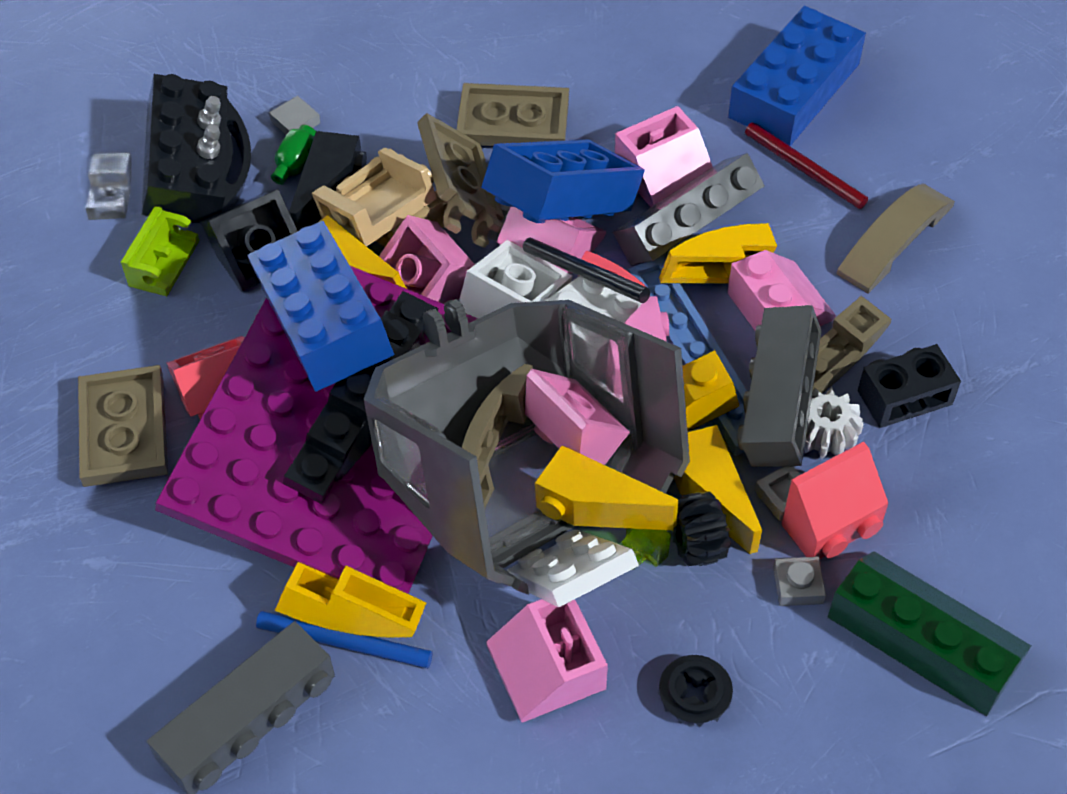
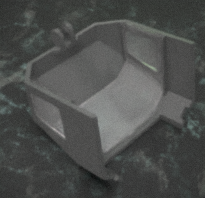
(429, 396)

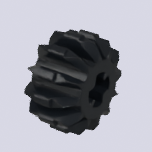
(701, 529)

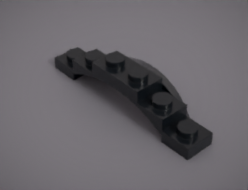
(342, 427)

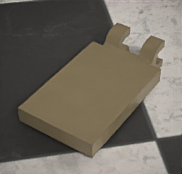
(458, 175)

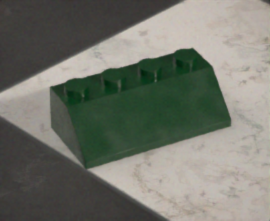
(927, 631)

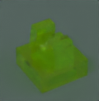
(648, 544)

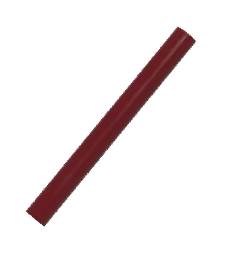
(806, 165)

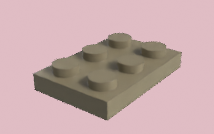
(513, 113)
(122, 426)

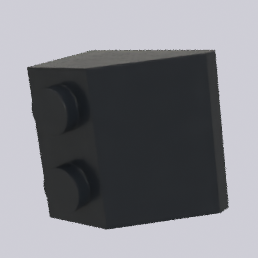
(245, 230)

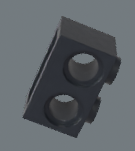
(908, 385)

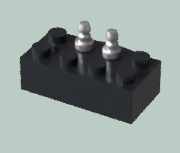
(191, 148)

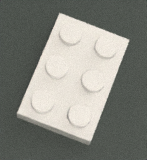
(573, 566)

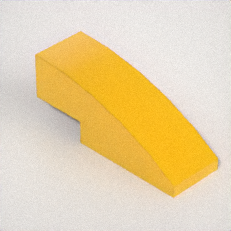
(710, 254)
(351, 604)

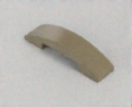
(891, 234)
(847, 342)
(487, 426)

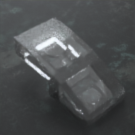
(109, 186)

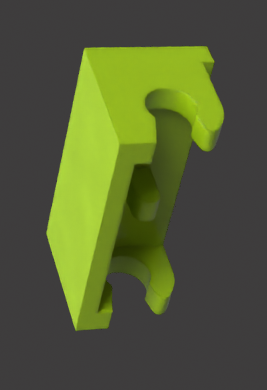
(159, 252)

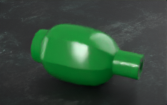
(292, 153)

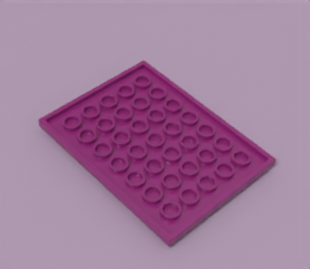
(248, 440)

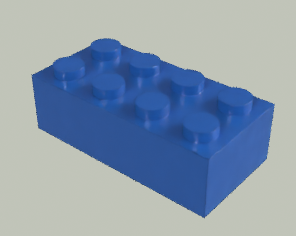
(796, 74)
(561, 179)
(320, 305)

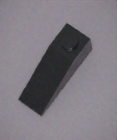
(328, 164)

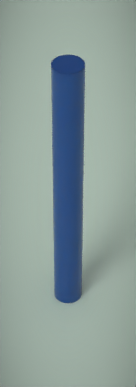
(357, 643)

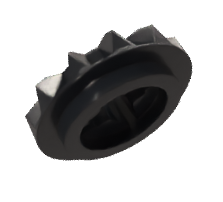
(698, 671)

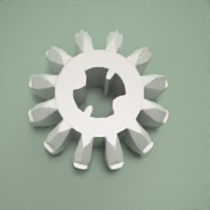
(832, 423)

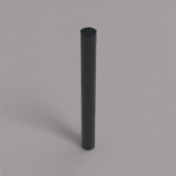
(587, 270)

